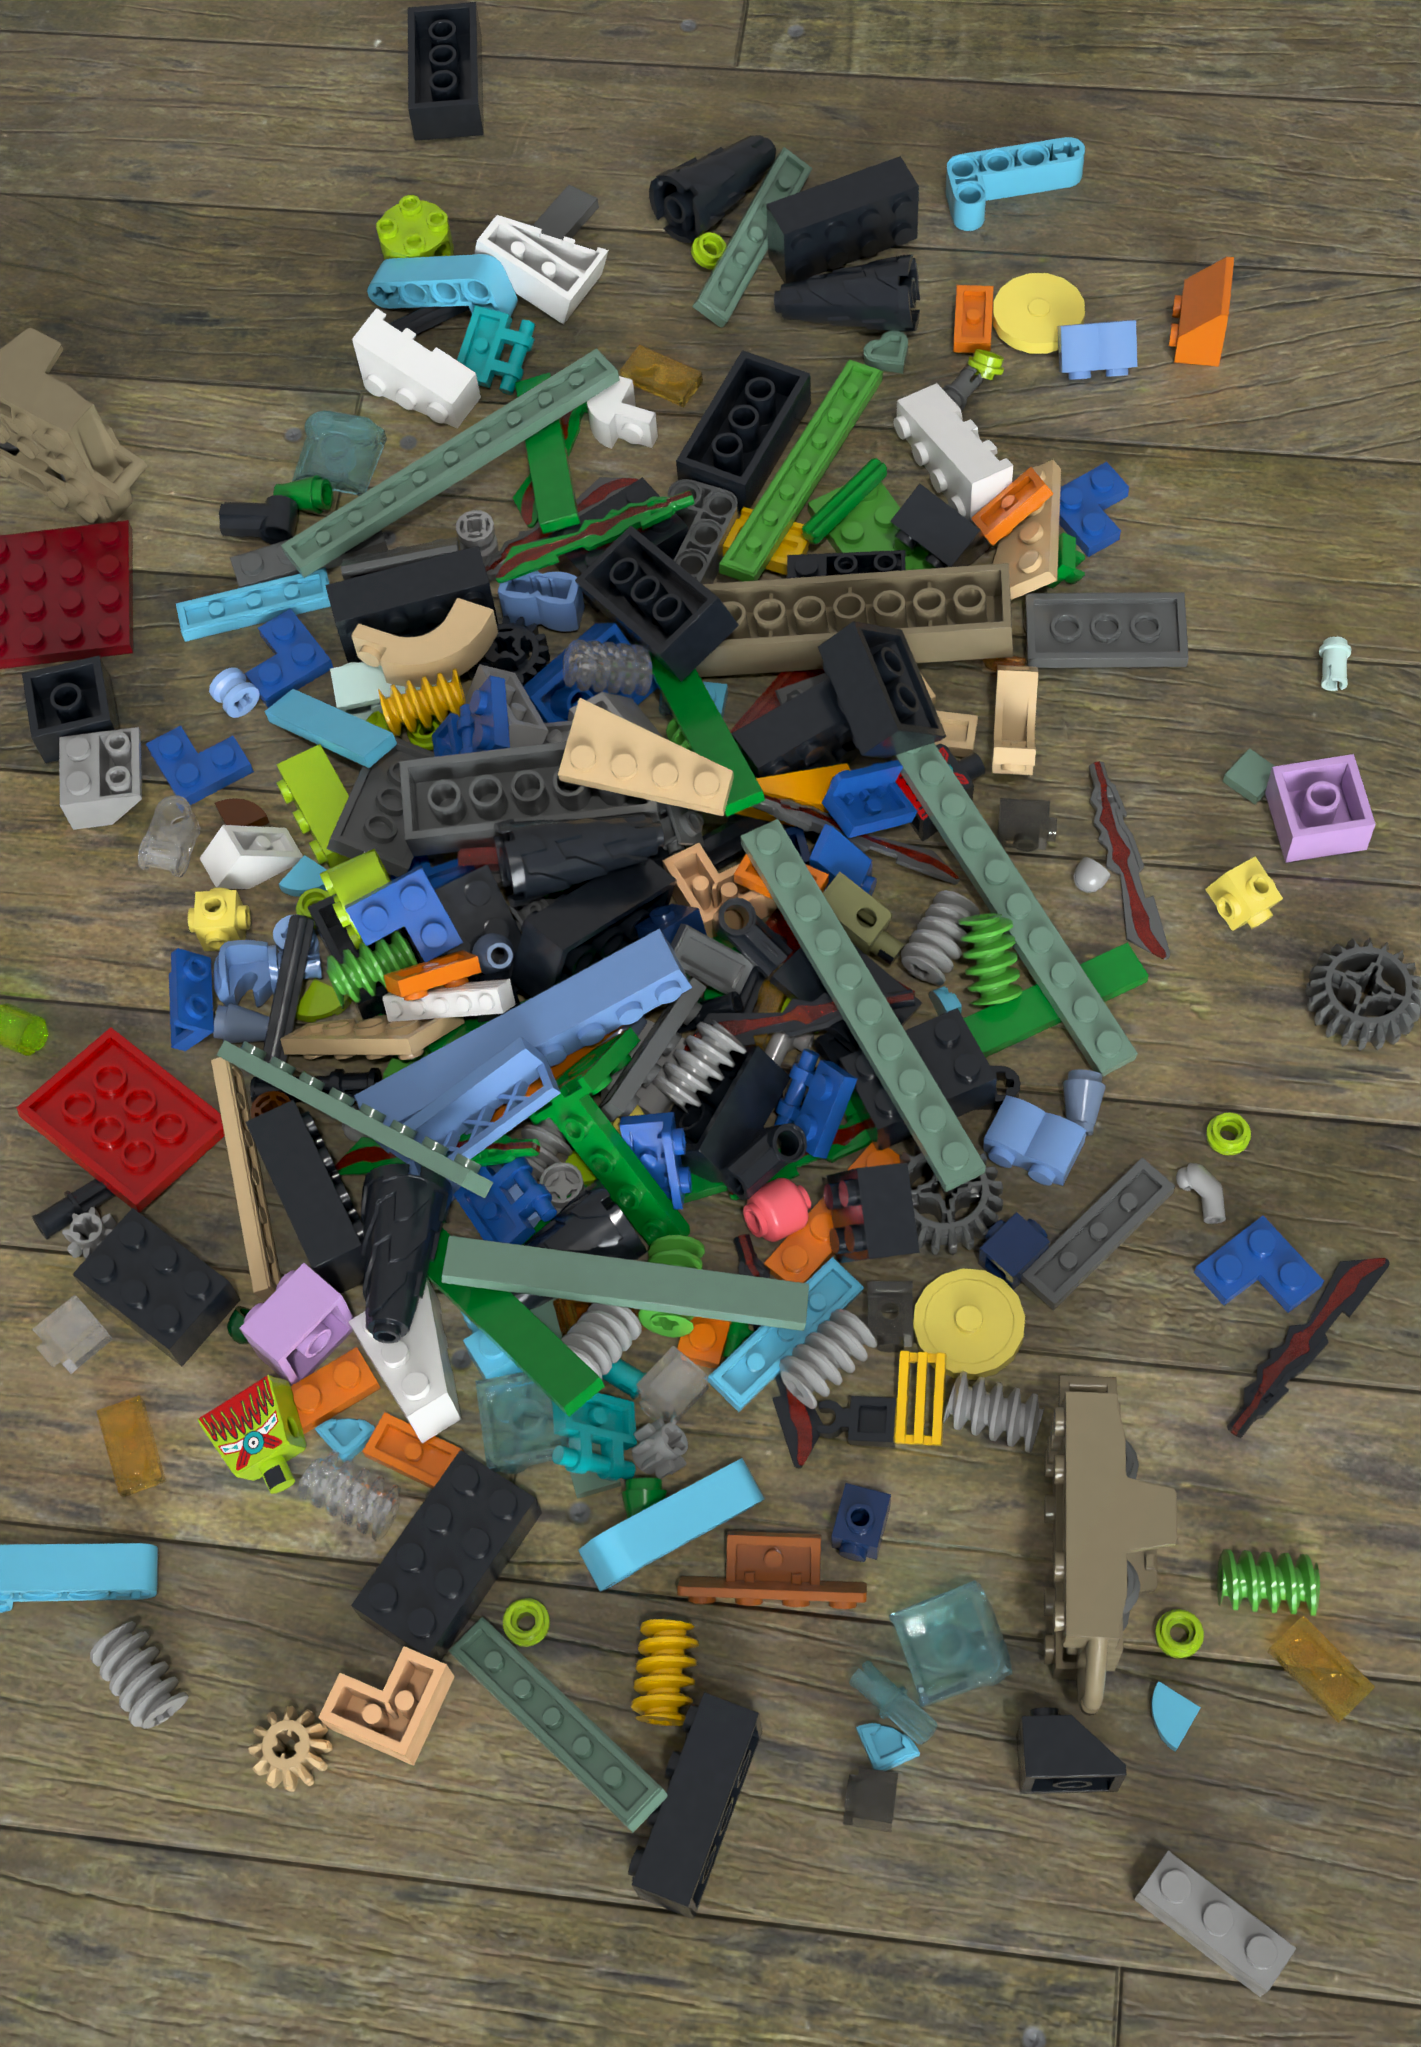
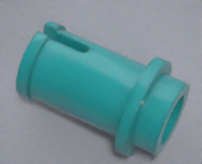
(624, 1377)

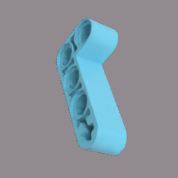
(1008, 173)
(443, 283)
(670, 1524)
(77, 1572)

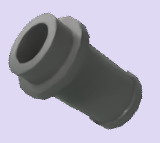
(962, 387)

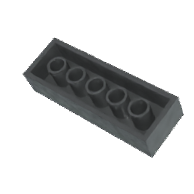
(460, 797)

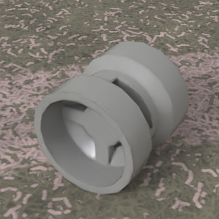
(477, 529)
(561, 1181)

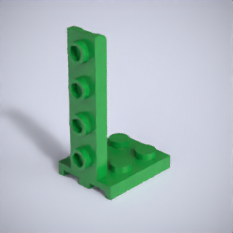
(603, 1146)

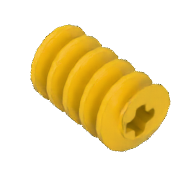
(422, 703)
(663, 1672)

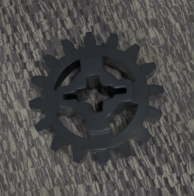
(512, 649)

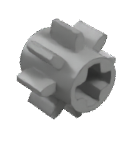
(87, 1232)
(660, 1448)

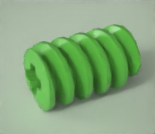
(991, 958)
(368, 967)
(674, 1251)
(1268, 1581)

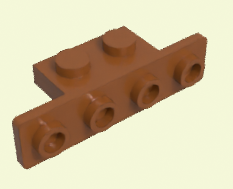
(773, 1568)

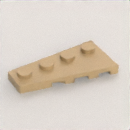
(1034, 542)
(635, 762)
(369, 1037)

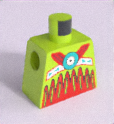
(258, 1432)

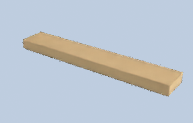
(246, 1179)

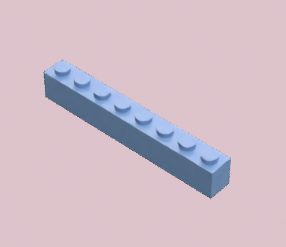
(553, 1022)

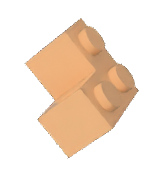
(706, 889)
(398, 1716)

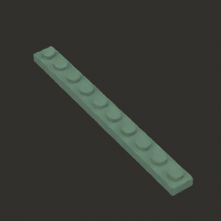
(450, 463)
(1008, 894)
(863, 1007)

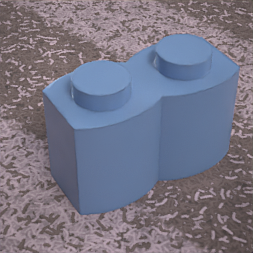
(1097, 347)
(543, 599)
(1034, 1141)

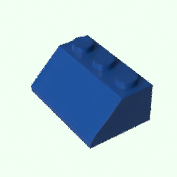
(548, 688)

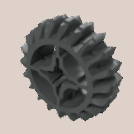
(1393, 1004)
(929, 1201)

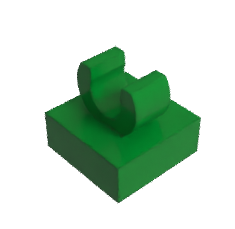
(1067, 561)

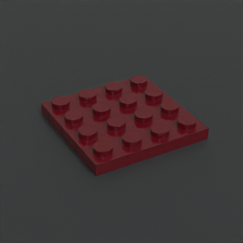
(66, 594)

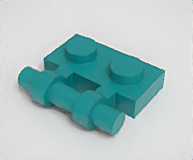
(484, 344)
(599, 1421)

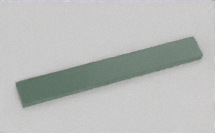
(625, 1283)

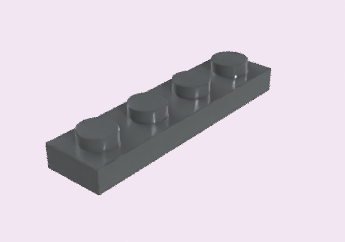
(271, 562)
(643, 1066)
(1097, 1233)

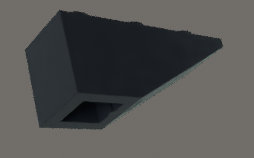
(844, 563)

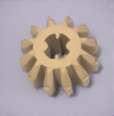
(307, 1748)

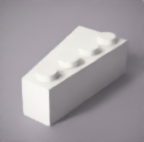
(951, 450)

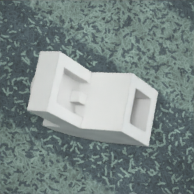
(615, 416)

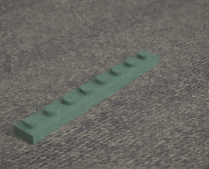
(366, 1120)

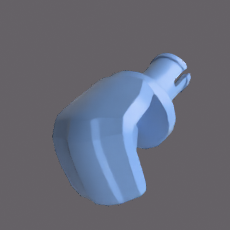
(252, 966)

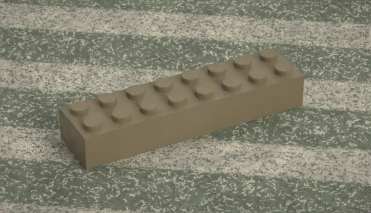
(940, 610)

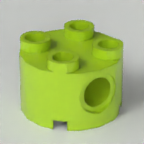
(414, 230)
(350, 882)

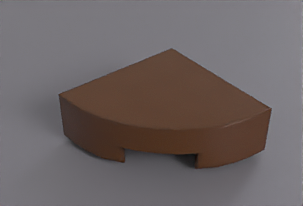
(241, 813)

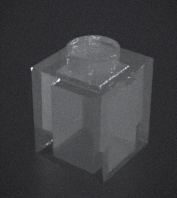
(71, 1335)
(671, 1387)

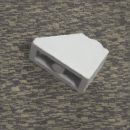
(249, 855)

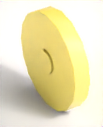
(1032, 308)
(971, 1320)

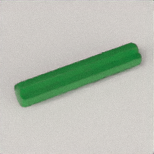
(844, 501)

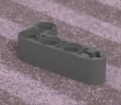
(708, 527)

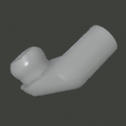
(781, 1044)
(1208, 1187)

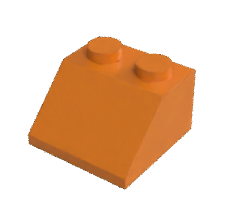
(1202, 315)

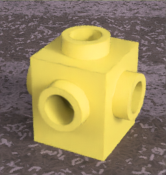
(1245, 895)
(218, 918)

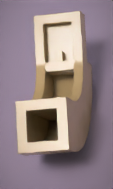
(454, 644)
(1015, 720)

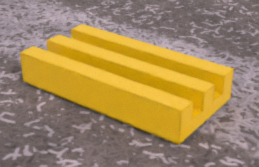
(922, 1359)

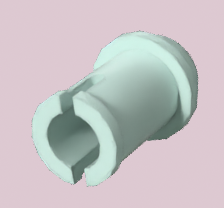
(1334, 665)

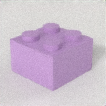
(1319, 808)
(298, 1324)

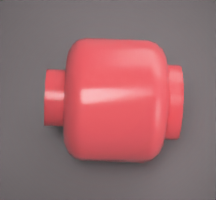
(777, 1210)

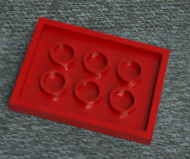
(123, 1119)

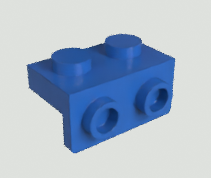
(868, 799)
(190, 999)
(660, 1149)

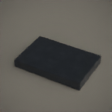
(800, 981)

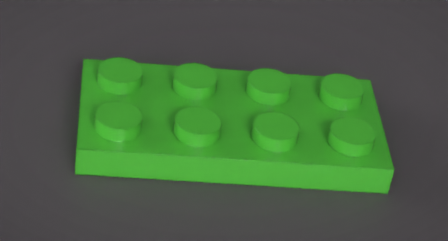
(869, 527)

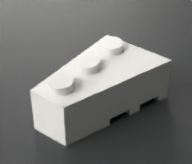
(543, 268)
(413, 375)
(417, 1368)

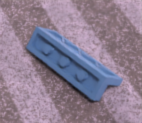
(477, 1096)

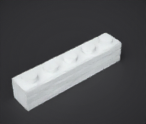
(459, 1001)

